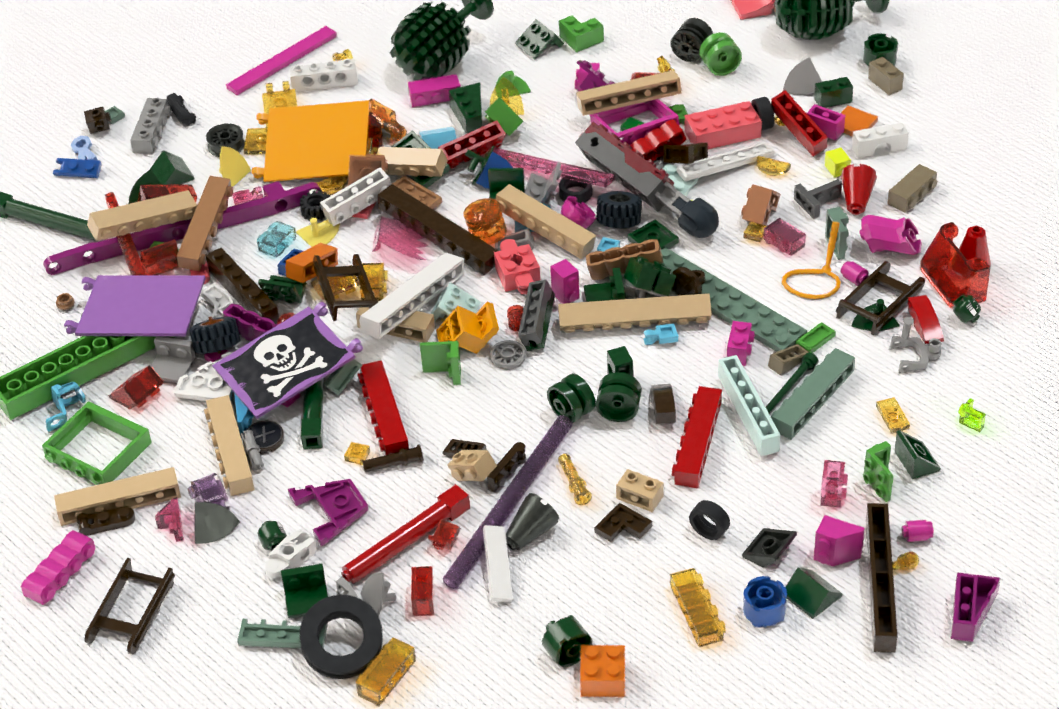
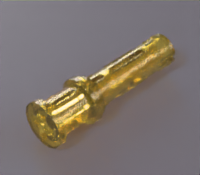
(576, 484)

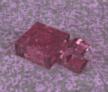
(246, 196)

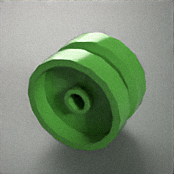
(720, 54)

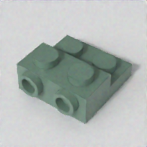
(837, 214)

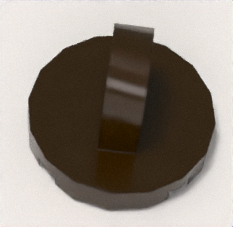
(688, 281)

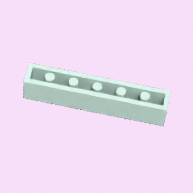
(749, 405)

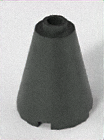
(530, 522)

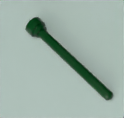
(808, 362)

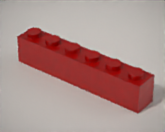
(383, 408)
(697, 437)

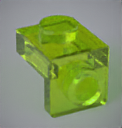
(971, 417)

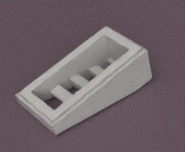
(521, 238)

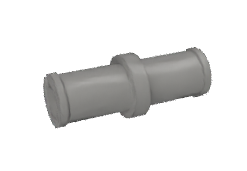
(252, 450)

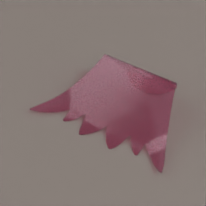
(398, 237)

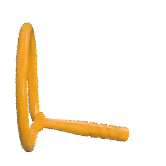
(825, 269)

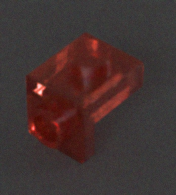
(444, 535)

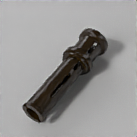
(402, 457)

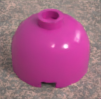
(577, 212)

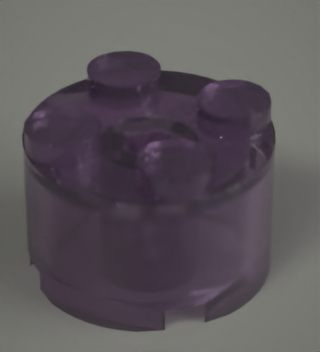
(208, 490)

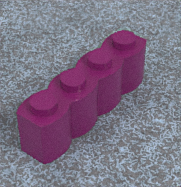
(248, 322)

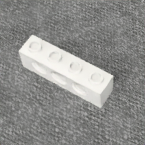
(323, 75)

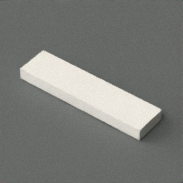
(497, 564)

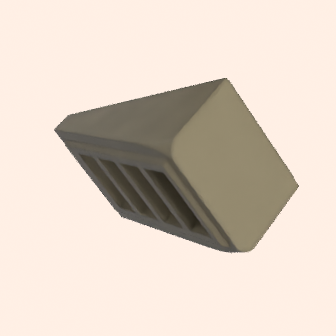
(786, 359)

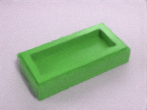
(816, 337)

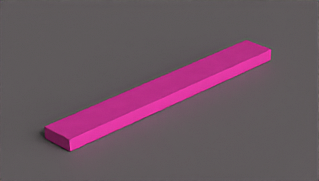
(281, 60)

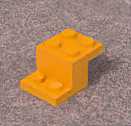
(469, 328)

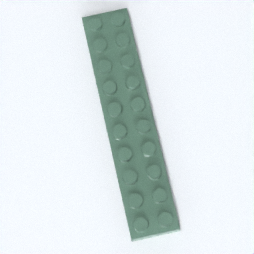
(733, 305)

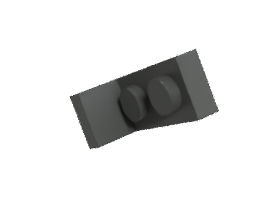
(812, 199)

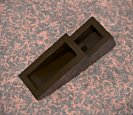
(663, 403)

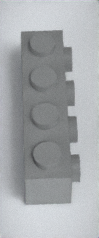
(150, 125)

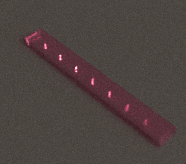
(547, 166)

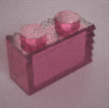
(784, 237)

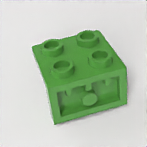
(442, 358)

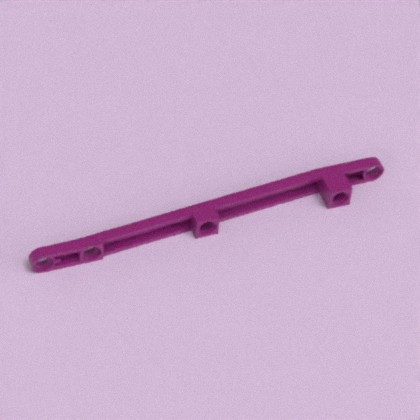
(274, 202)

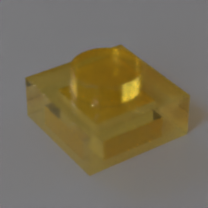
(754, 232)
(356, 453)

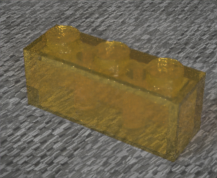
(385, 671)

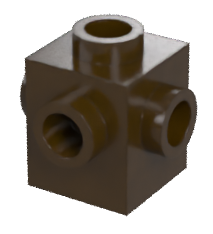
(97, 120)

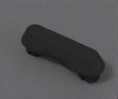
(180, 111)

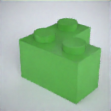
(581, 35)
(504, 115)

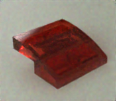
(160, 258)

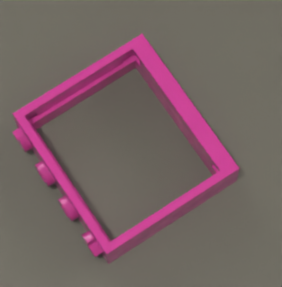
(630, 135)

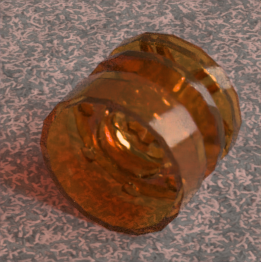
(485, 220)

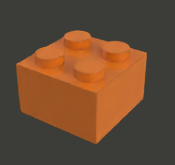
(602, 671)

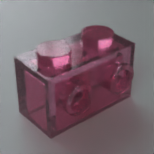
(832, 484)

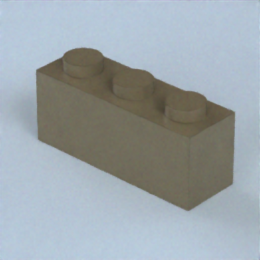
(912, 188)

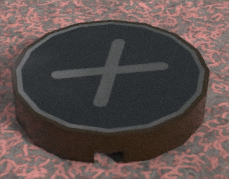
(267, 435)

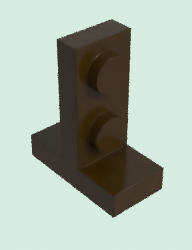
(685, 153)

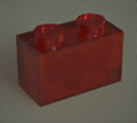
(422, 590)

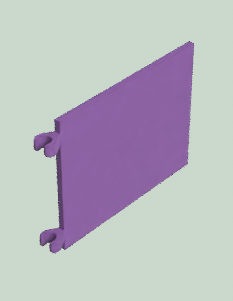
(138, 305)

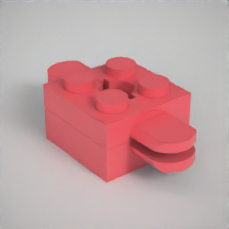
(516, 266)

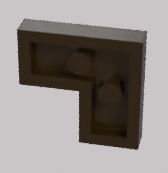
(621, 519)

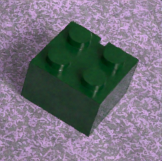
(646, 274)

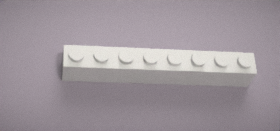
(411, 295)

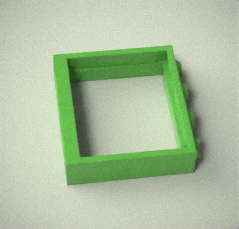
(93, 413)

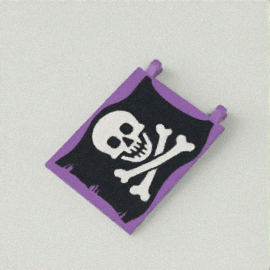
(285, 360)

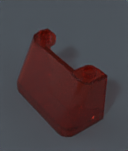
(951, 271)

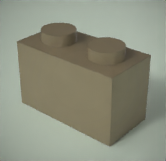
(885, 76)

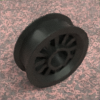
(225, 135)

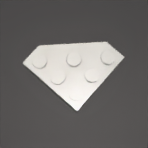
(203, 384)

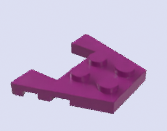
(339, 502)

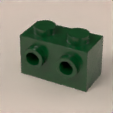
(833, 92)

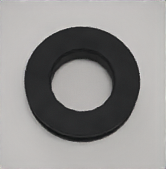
(334, 608)

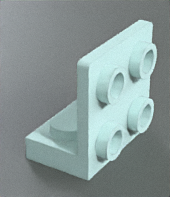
(451, 298)

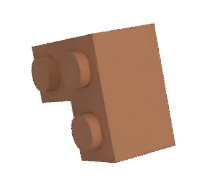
(759, 204)

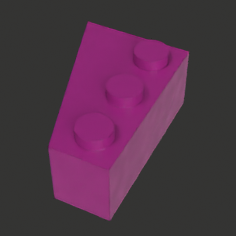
(971, 604)

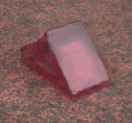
(171, 518)

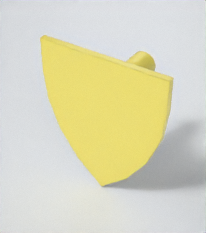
(233, 165)
(318, 232)

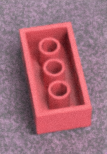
(723, 125)

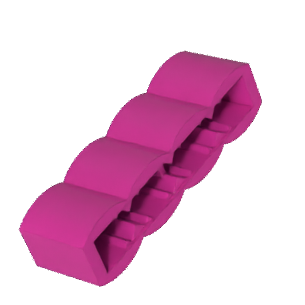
(57, 567)

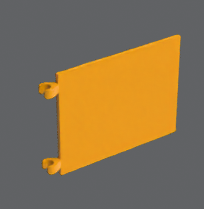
(313, 140)

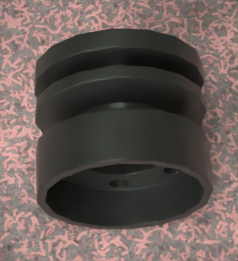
(689, 38)

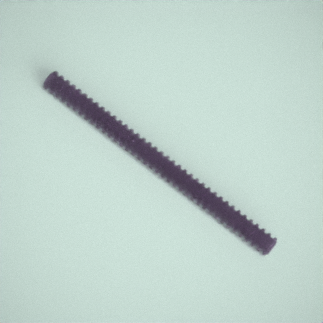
(508, 501)

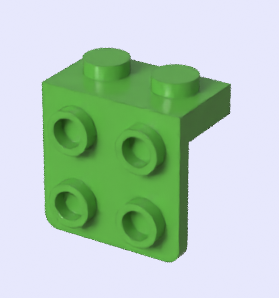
(876, 470)

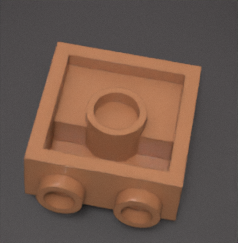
(363, 165)

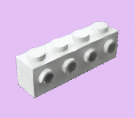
(355, 197)

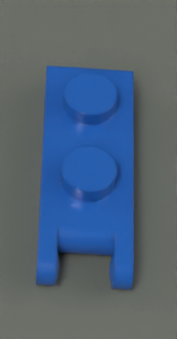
(78, 168)

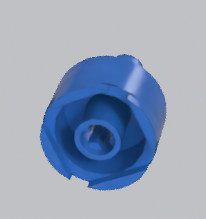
(764, 601)

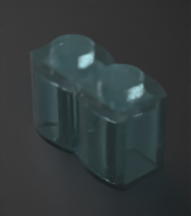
(276, 238)

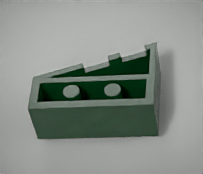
(467, 106)

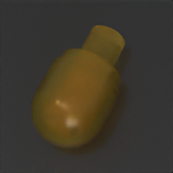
(906, 561)

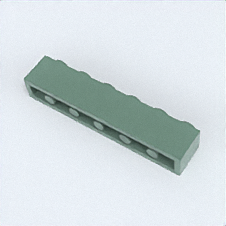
(813, 393)

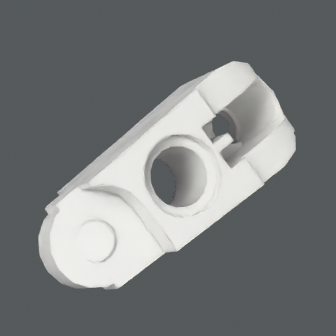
(290, 553)

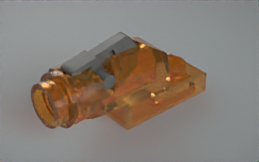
(387, 119)

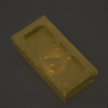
(892, 415)

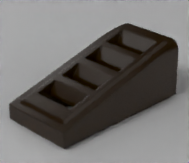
(464, 445)

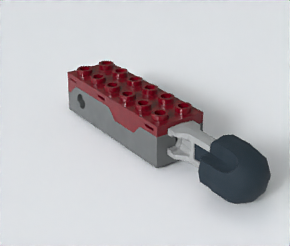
(646, 180)

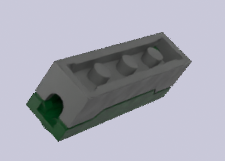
(536, 315)

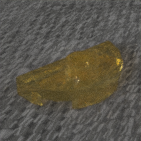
(772, 167)

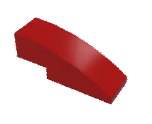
(925, 318)

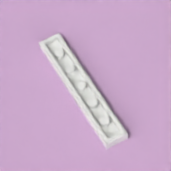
(724, 161)

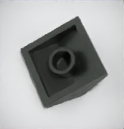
(768, 546)

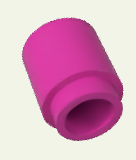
(854, 272)
(917, 530)

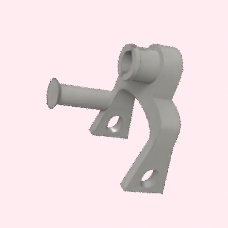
(926, 352)

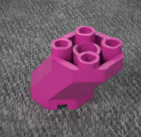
(890, 234)

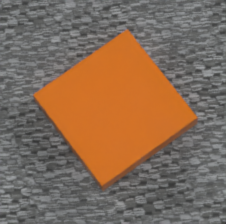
(857, 120)

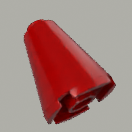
(858, 186)
(975, 244)

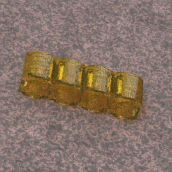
(697, 607)

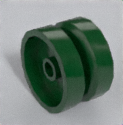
(571, 397)
(618, 397)

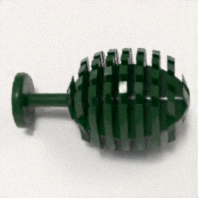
(819, 17)
(434, 39)

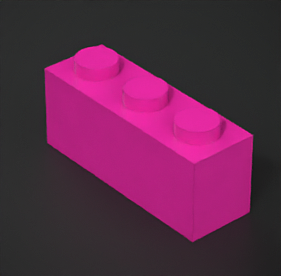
(432, 90)

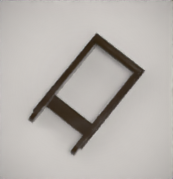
(355, 270)
(879, 276)
(135, 631)

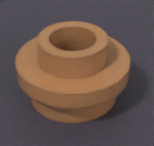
(65, 301)

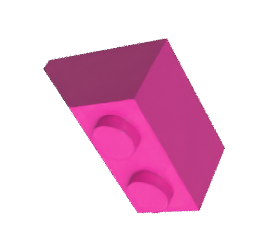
(838, 542)

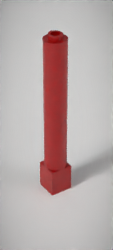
(449, 506)

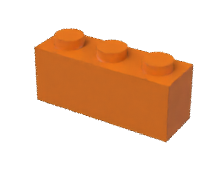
(301, 265)

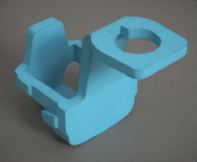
(61, 403)

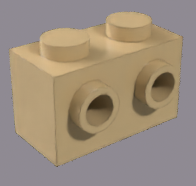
(471, 465)
(639, 490)

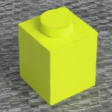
(836, 161)

